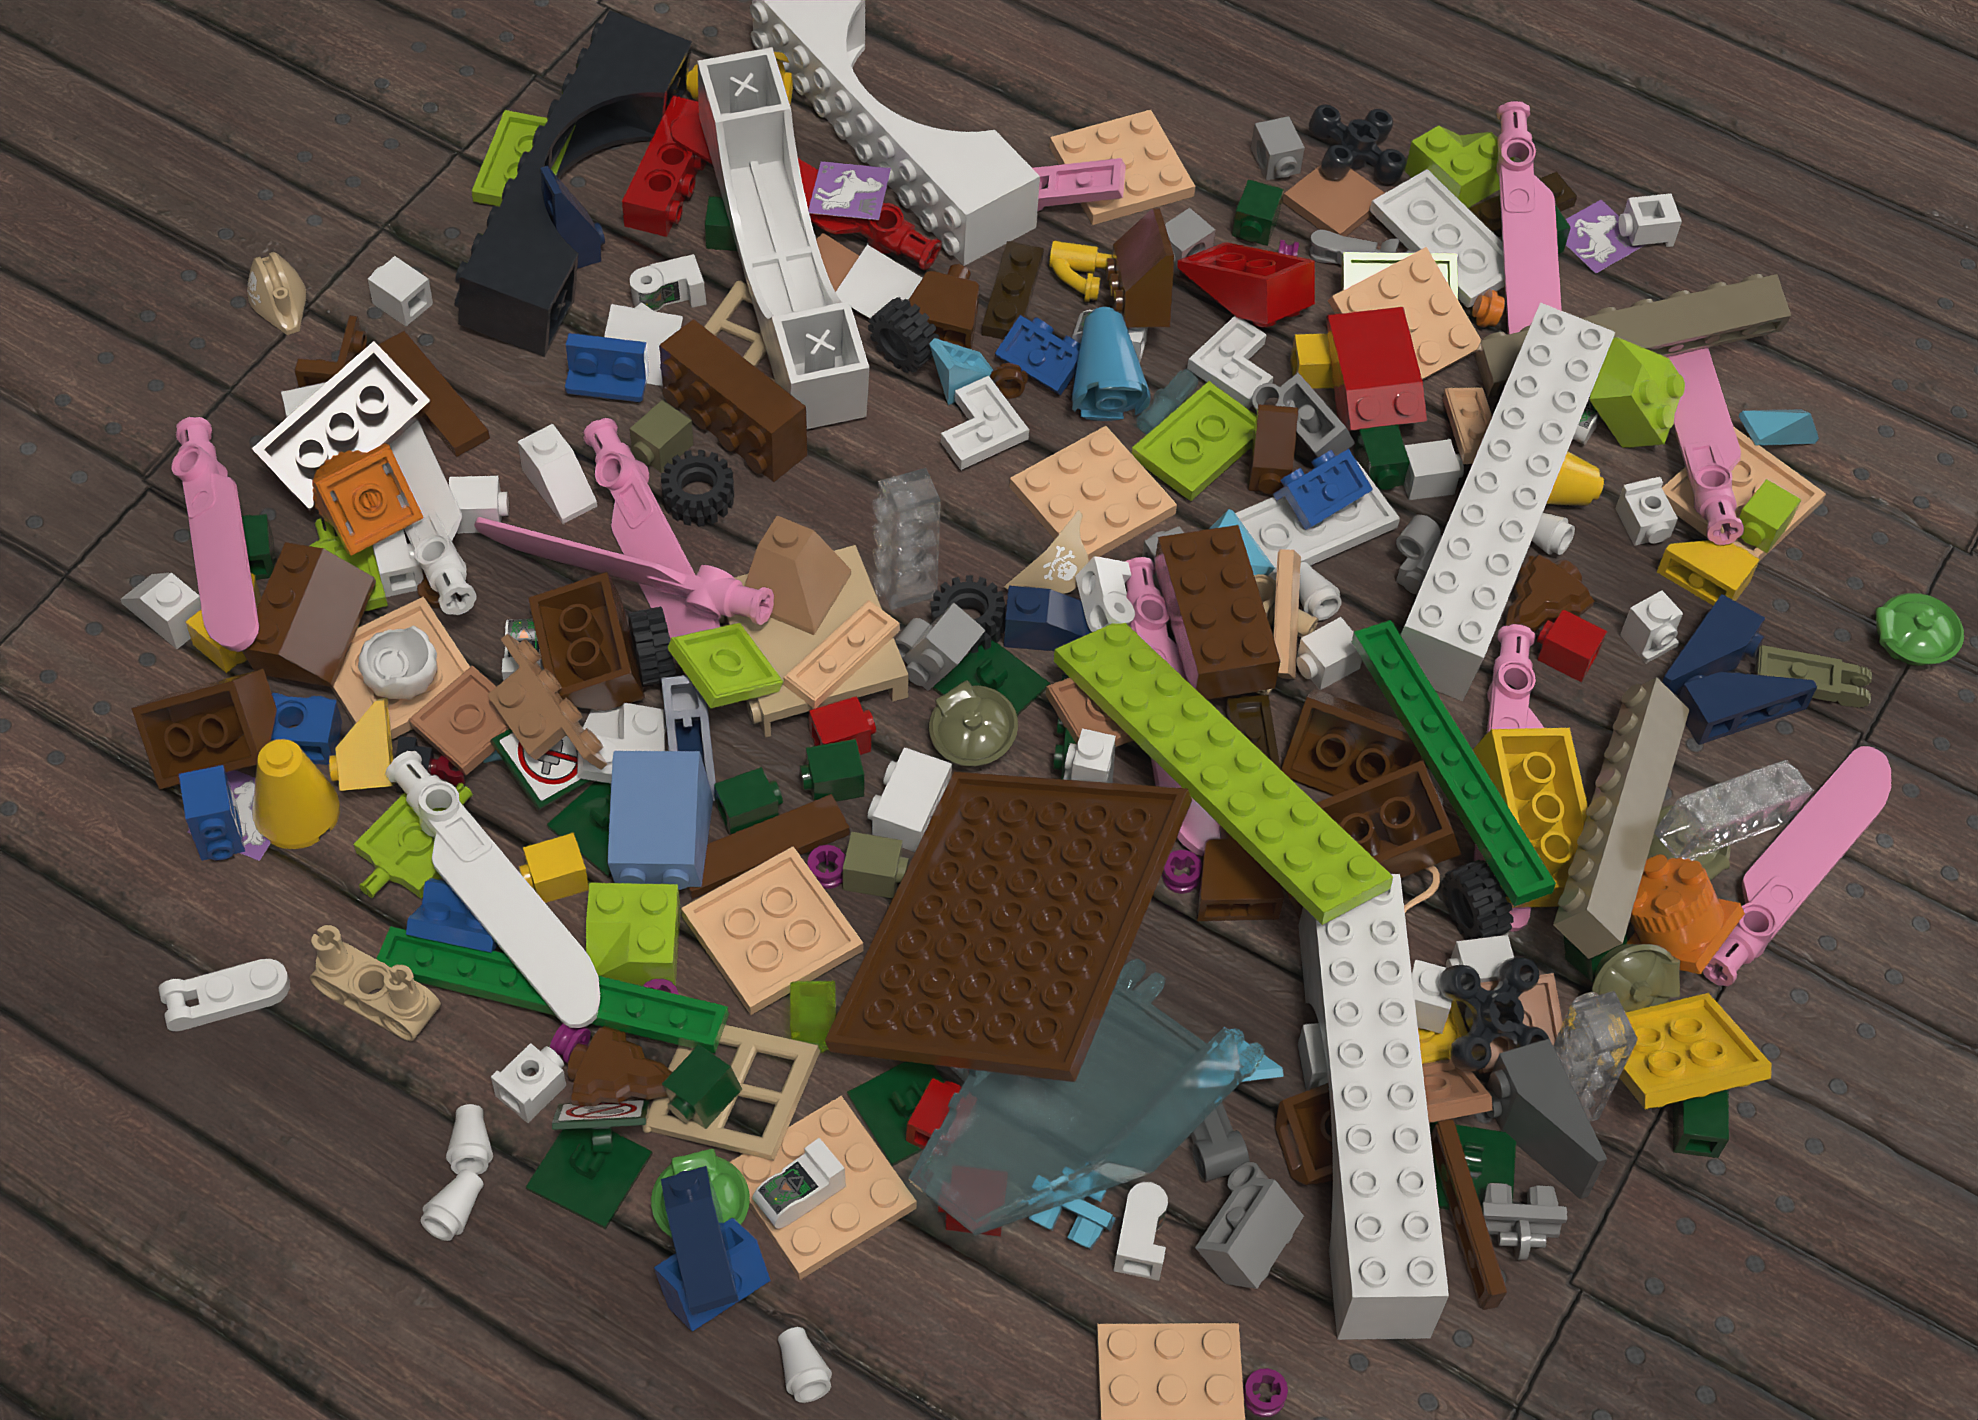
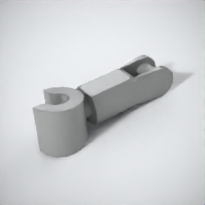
(1329, 246)

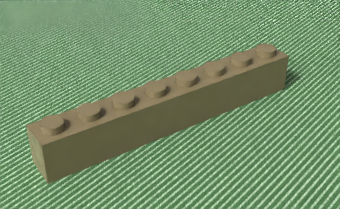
(1665, 326)
(1621, 819)

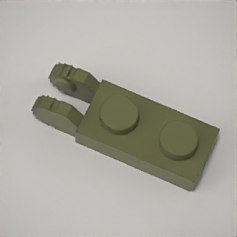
(1833, 677)

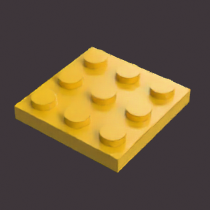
(1689, 1052)

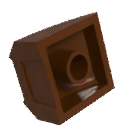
(1306, 1135)

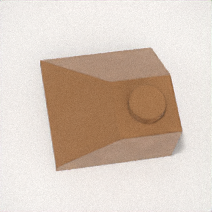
(800, 572)

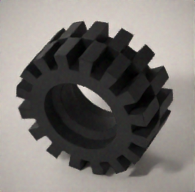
(903, 334)
(697, 505)
(974, 596)
(650, 645)
(1477, 901)

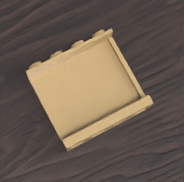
(788, 646)

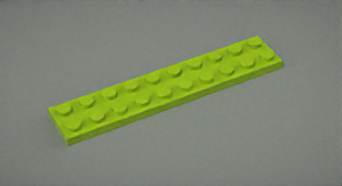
(1224, 772)

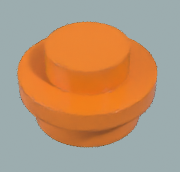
(1488, 308)

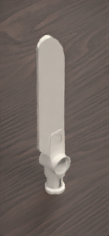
(434, 533)
(500, 896)

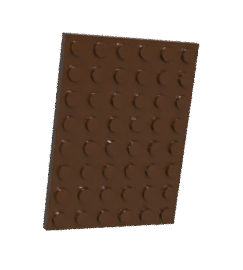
(1011, 925)

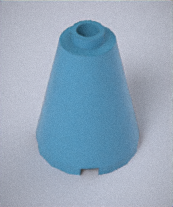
(1108, 370)

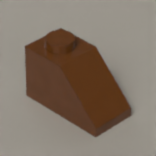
(1272, 447)

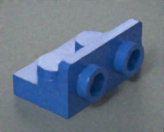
(1040, 353)
(606, 367)
(1325, 489)
(447, 919)

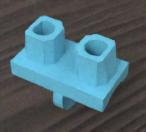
(1088, 1224)

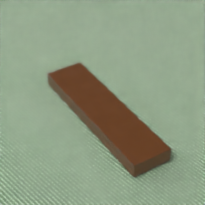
(448, 412)
(800, 828)
(1467, 1215)

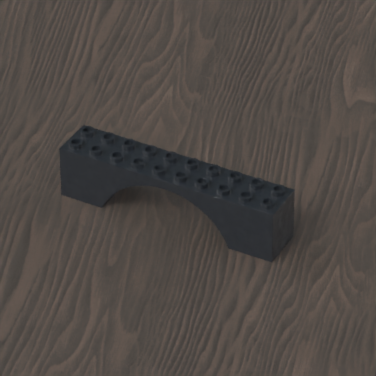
(521, 266)

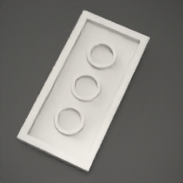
(1432, 217)
(1277, 527)

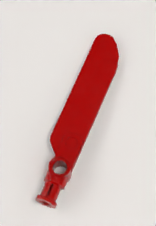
(898, 238)

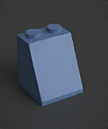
(659, 818)

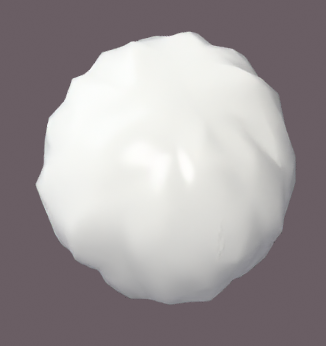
(398, 663)

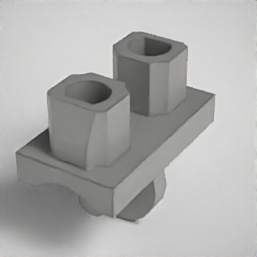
(1519, 1223)

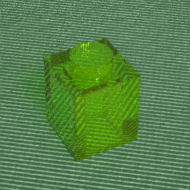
(812, 1011)

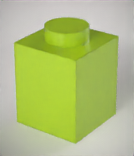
(1768, 515)

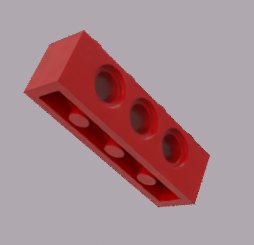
(663, 176)

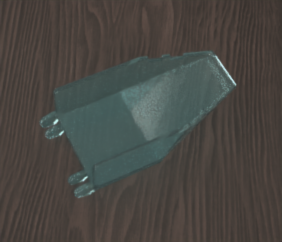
(1044, 1142)

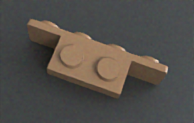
(537, 711)

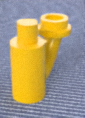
(1077, 257)

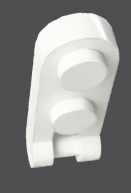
(224, 993)

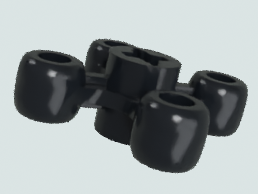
(1357, 144)
(1491, 1012)

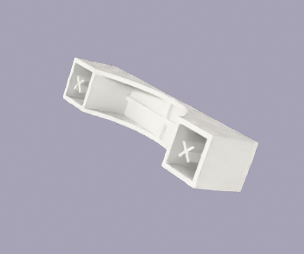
(755, 160)
(958, 183)
(1504, 498)
(1385, 1198)

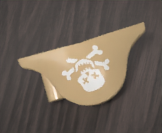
(277, 292)
(1058, 564)

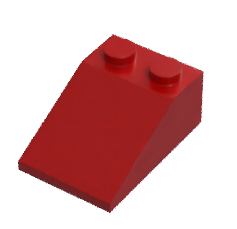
(1253, 281)
(1375, 369)

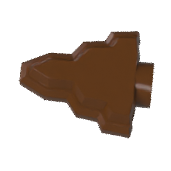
(1545, 591)
(613, 1070)

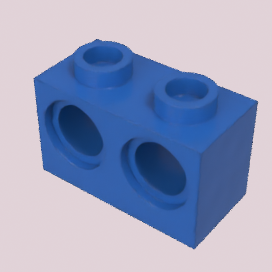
(212, 813)

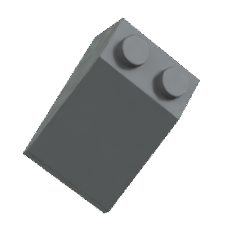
(1544, 1116)

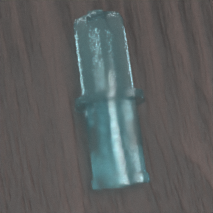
(1167, 400)

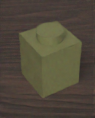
(661, 436)
(873, 865)

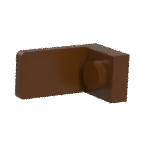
(320, 371)

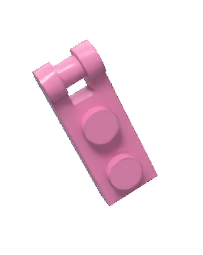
(1081, 182)

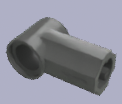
(1217, 1147)

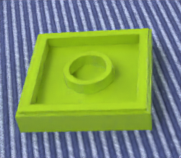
(725, 665)

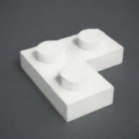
(1226, 360)
(990, 428)
(639, 730)

